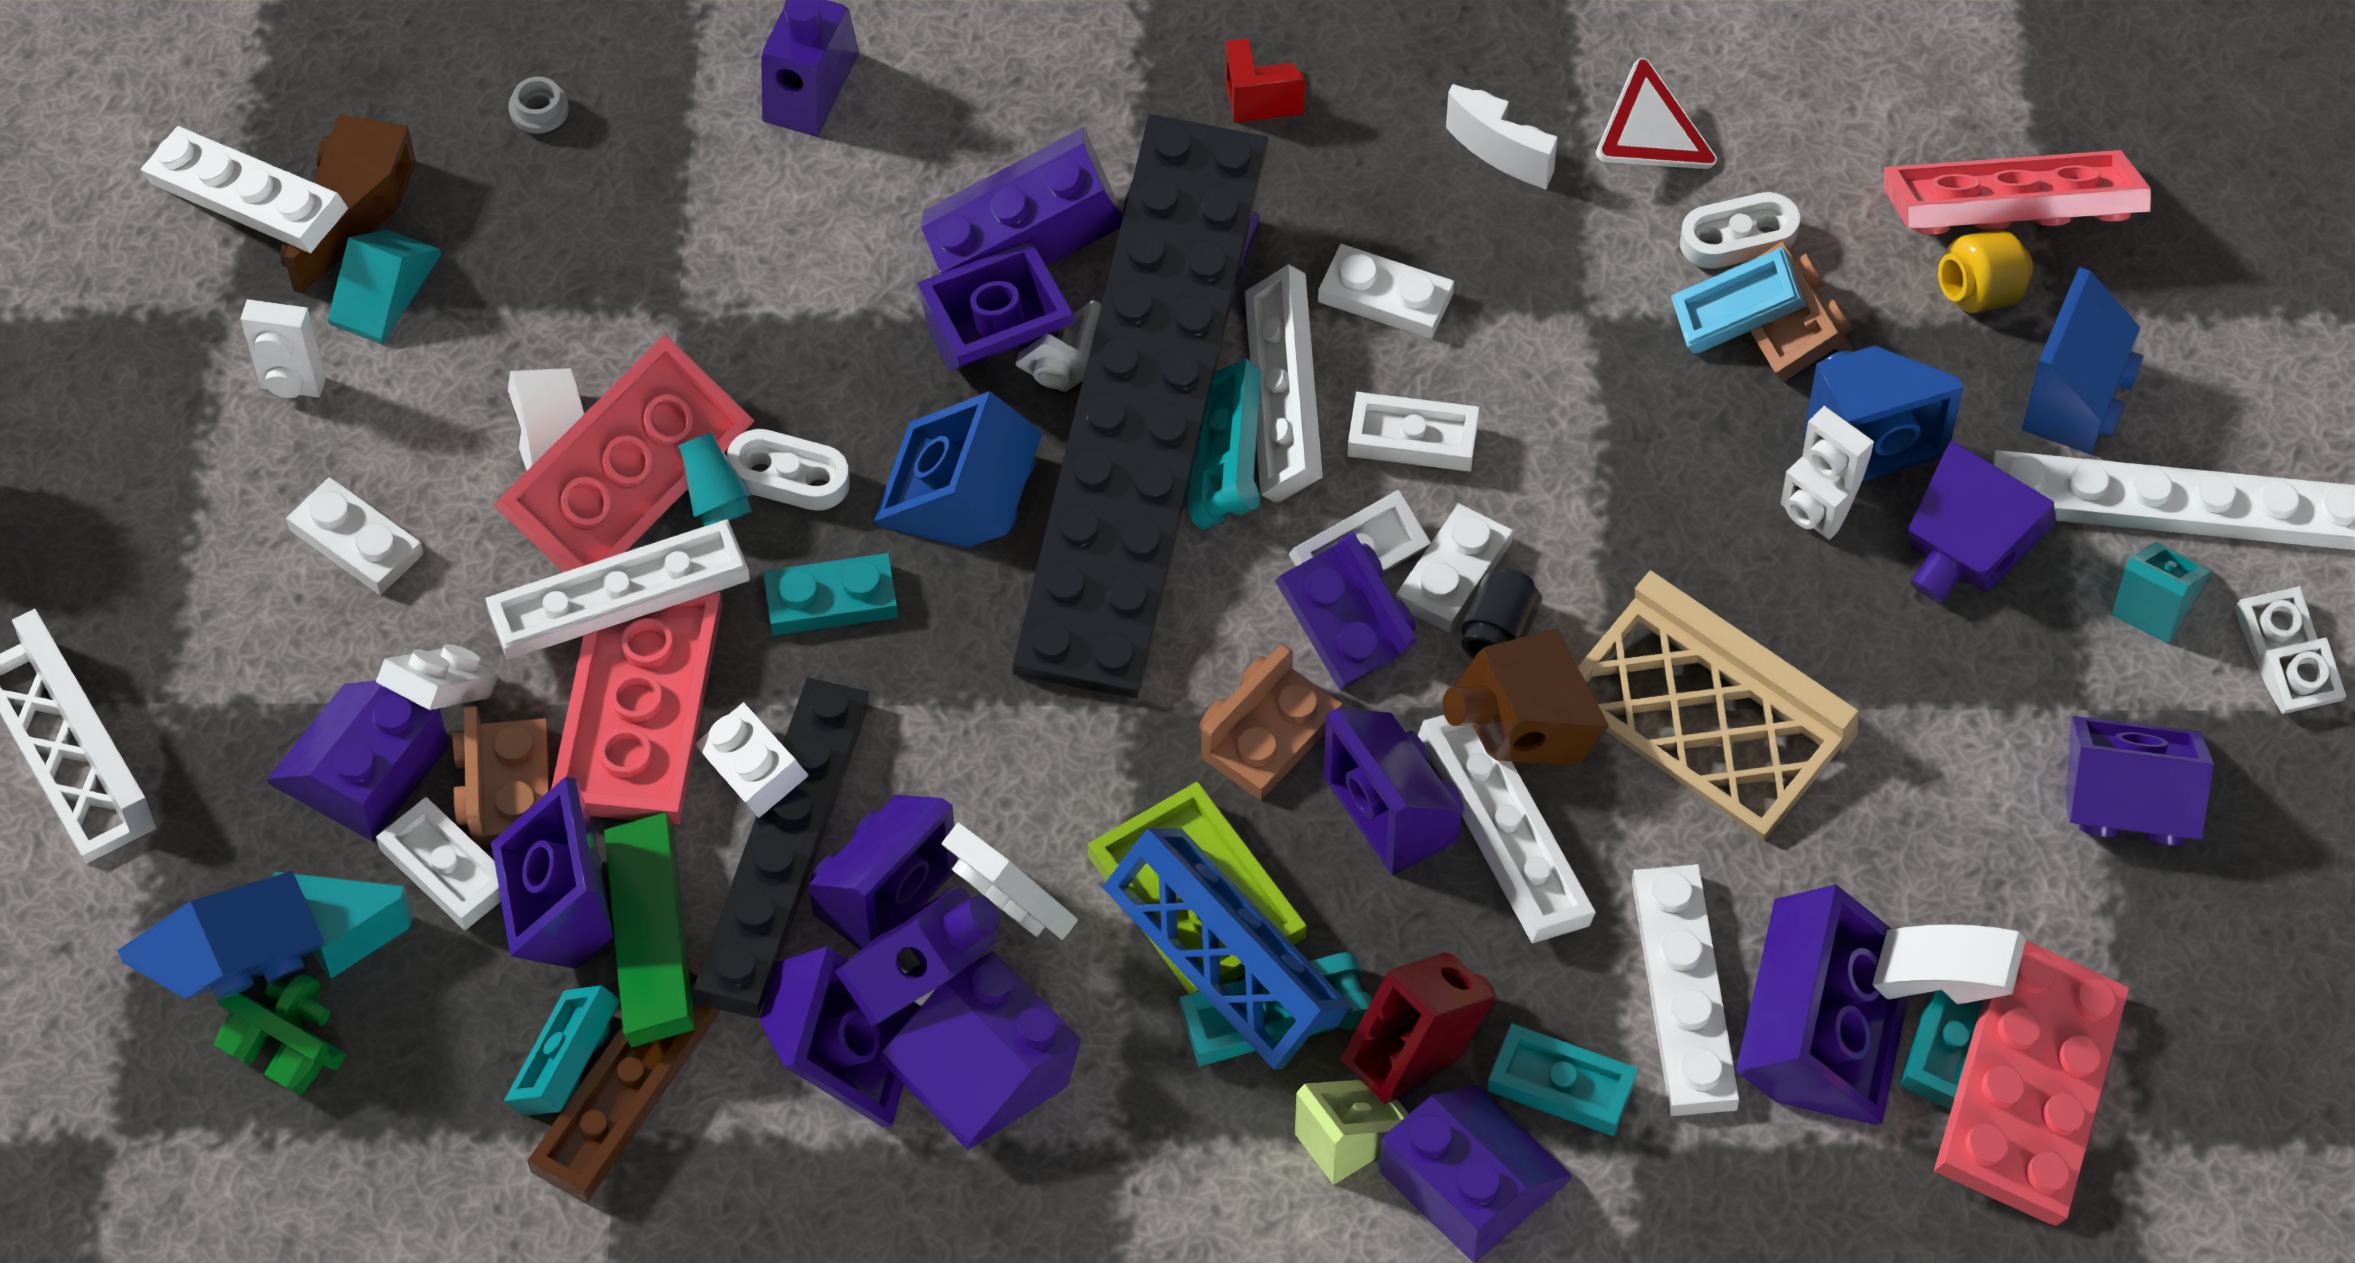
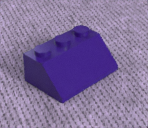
(1048, 197)
(1815, 1019)

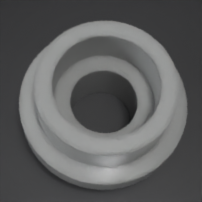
(535, 93)

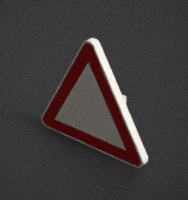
(1652, 126)

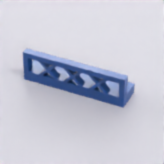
(1244, 931)

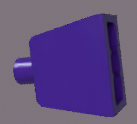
(820, 47)
(1974, 524)
(942, 937)

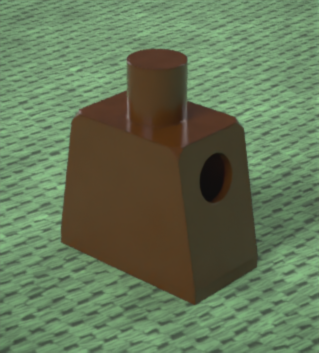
(1527, 702)

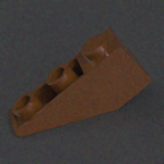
(370, 171)

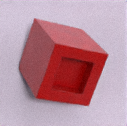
(1261, 90)

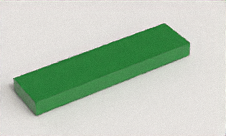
(649, 930)

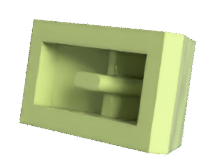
(1343, 1125)

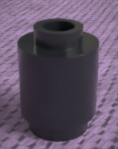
(1500, 610)

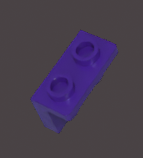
(1348, 610)

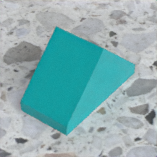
(378, 282)
(2159, 590)
(353, 917)

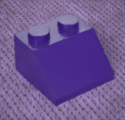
(992, 306)
(363, 757)
(2137, 780)
(1389, 787)
(885, 868)
(553, 881)
(983, 1051)
(1469, 1168)

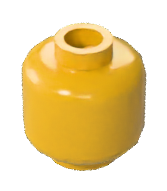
(1985, 271)

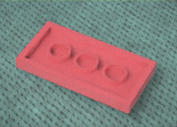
(2016, 189)
(621, 460)
(639, 710)
(2033, 1085)

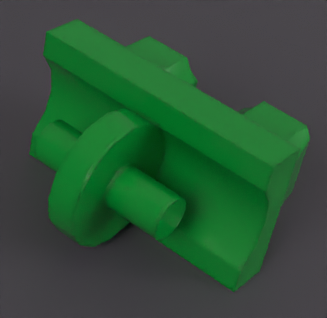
(301, 1052)

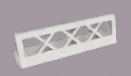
(89, 733)

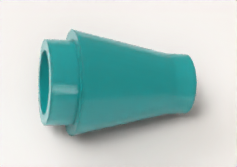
(713, 482)

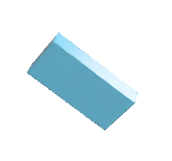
(1738, 300)

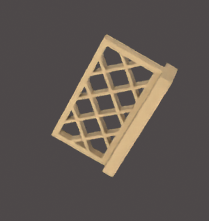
(1753, 675)

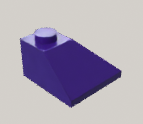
(828, 1037)

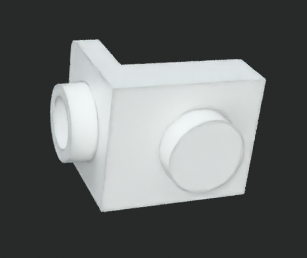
(1062, 360)

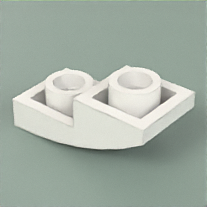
(1482, 127)
(545, 407)
(1828, 474)
(2287, 652)
(1959, 959)

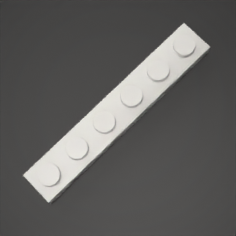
(2189, 499)

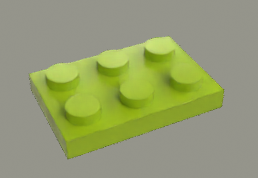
(1210, 830)

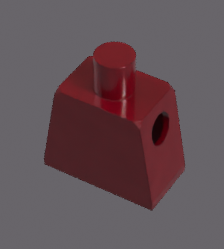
(1430, 1007)

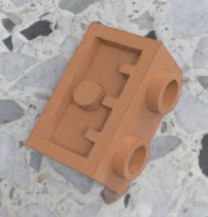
(1807, 333)
(1265, 723)
(503, 773)

